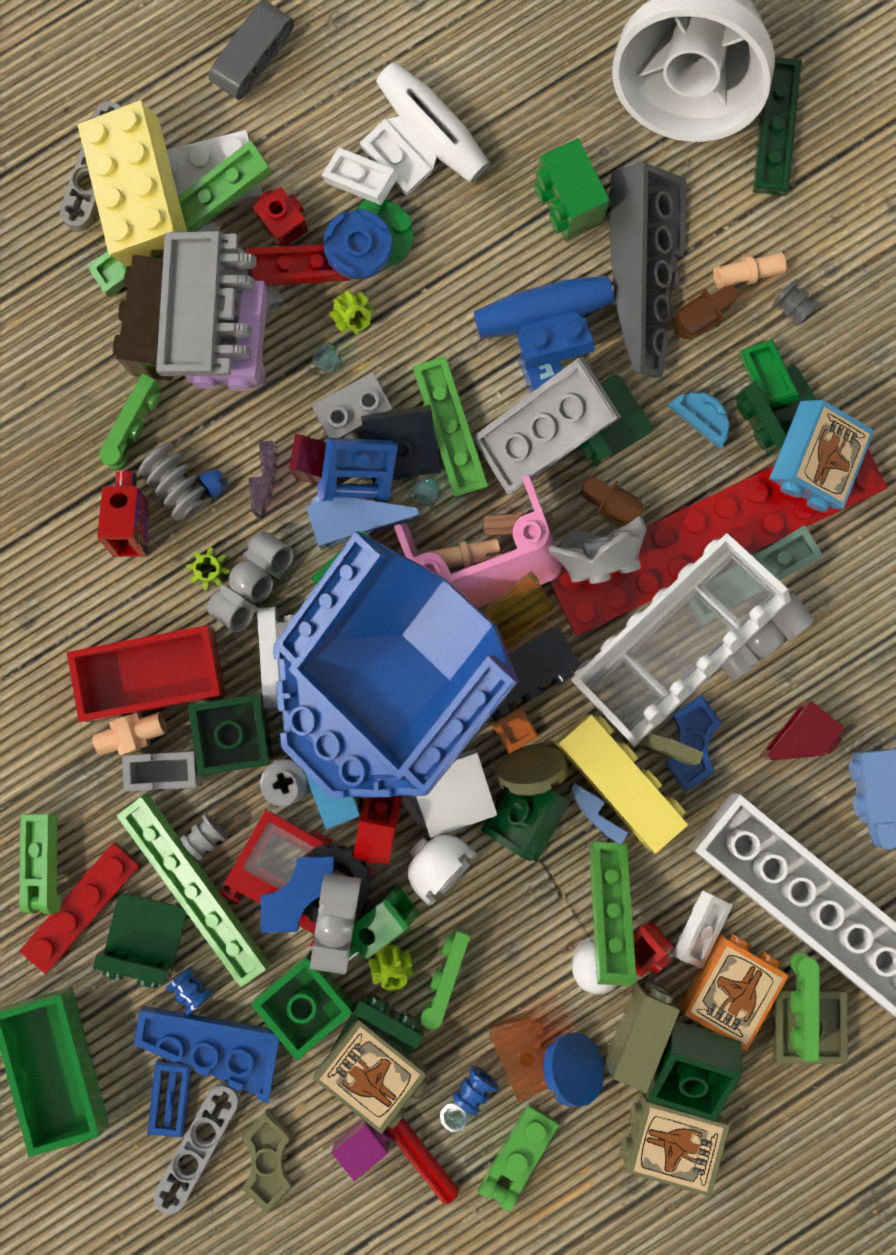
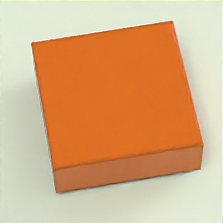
(515, 730)

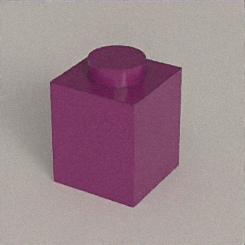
(360, 1148)

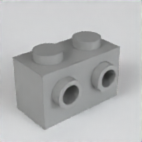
(342, 410)

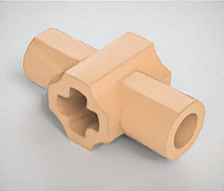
(129, 733)

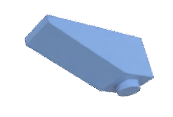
(339, 519)

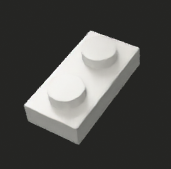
(359, 176)
(702, 929)

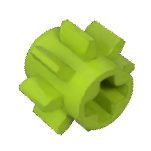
(352, 312)
(204, 561)
(391, 967)

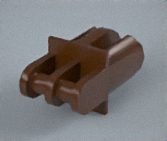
(704, 312)
(612, 502)

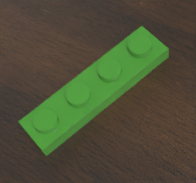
(450, 427)
(612, 914)

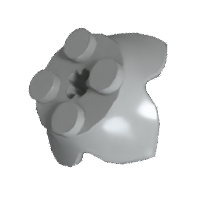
(595, 557)

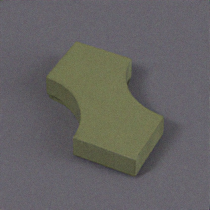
(671, 749)
(266, 1143)

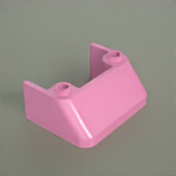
(492, 578)

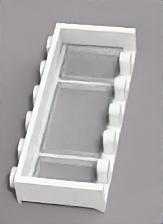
(681, 638)

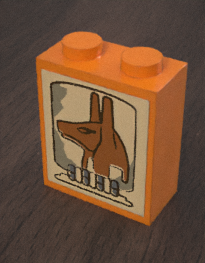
(734, 990)

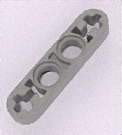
(70, 200)
(198, 1148)

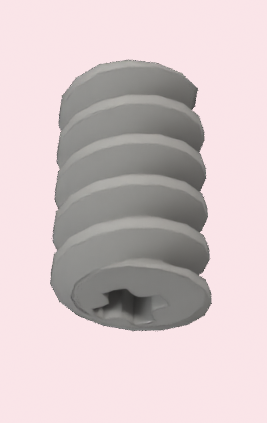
(171, 483)
(287, 795)

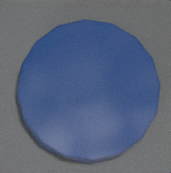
(357, 244)
(574, 1069)

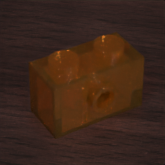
(521, 1053)

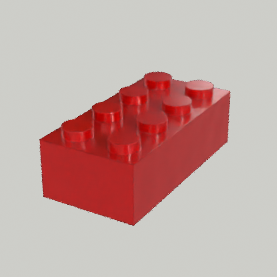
(146, 673)

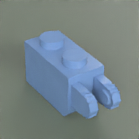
(876, 794)

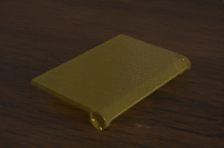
(519, 608)

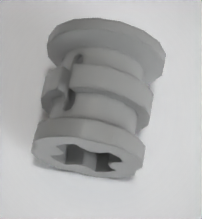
(203, 837)

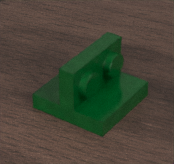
(525, 821)

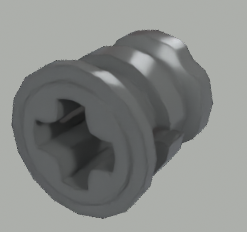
(795, 302)

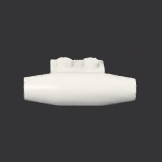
(420, 133)

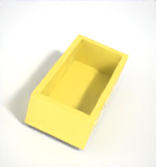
(131, 181)
(622, 785)

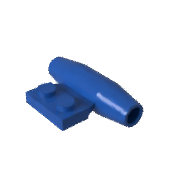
(547, 318)

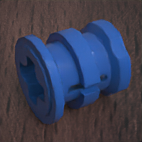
(189, 990)
(475, 1090)

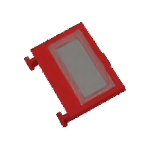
(271, 860)

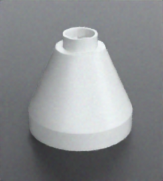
(694, 67)

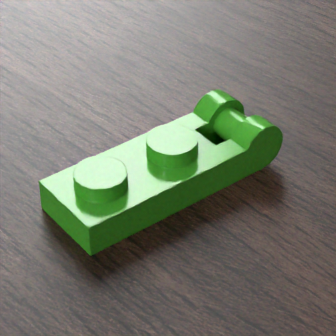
(130, 422)
(38, 864)
(444, 979)
(805, 1004)
(518, 1156)

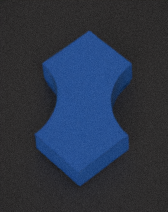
(695, 727)
(283, 908)

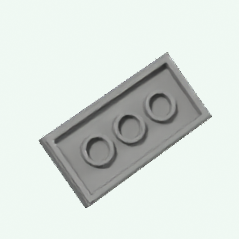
(546, 425)

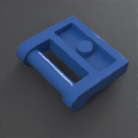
(357, 460)

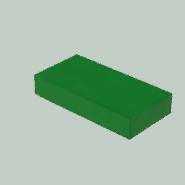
(768, 370)

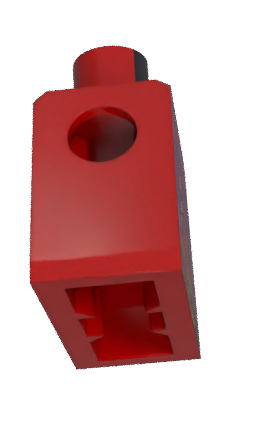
(124, 517)

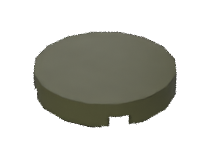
(532, 770)

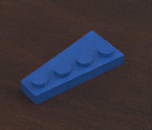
(217, 1047)

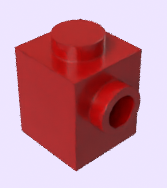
(281, 216)
(651, 949)

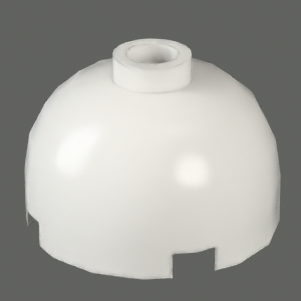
(437, 865)

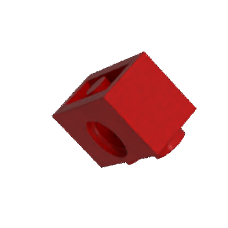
(377, 829)

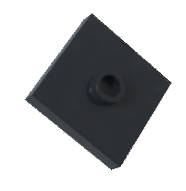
(415, 438)

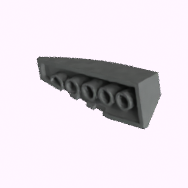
(645, 247)

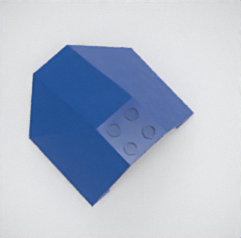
(386, 675)

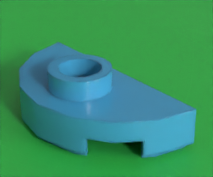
(704, 415)

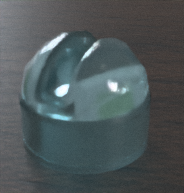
(326, 358)
(425, 491)
(457, 1122)

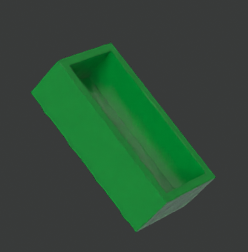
(51, 1072)

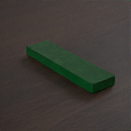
(777, 130)

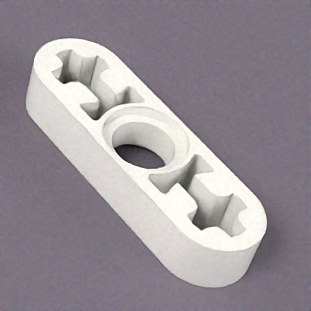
(269, 667)

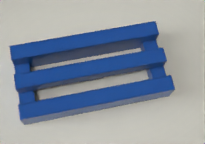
(173, 1068)

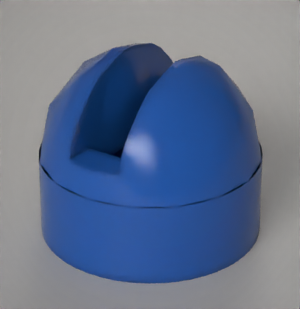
(213, 483)

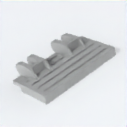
(195, 298)

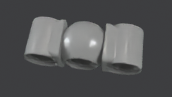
(250, 581)
(784, 625)
(335, 923)

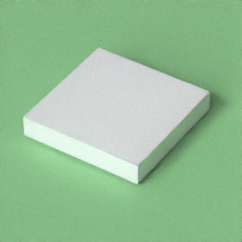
(458, 797)

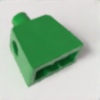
(382, 922)

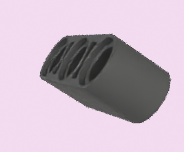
(251, 49)

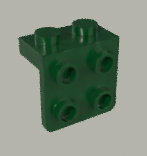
(770, 424)
(621, 433)
(142, 941)
(401, 1028)

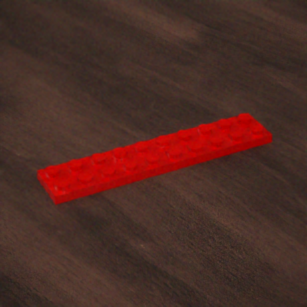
(749, 511)

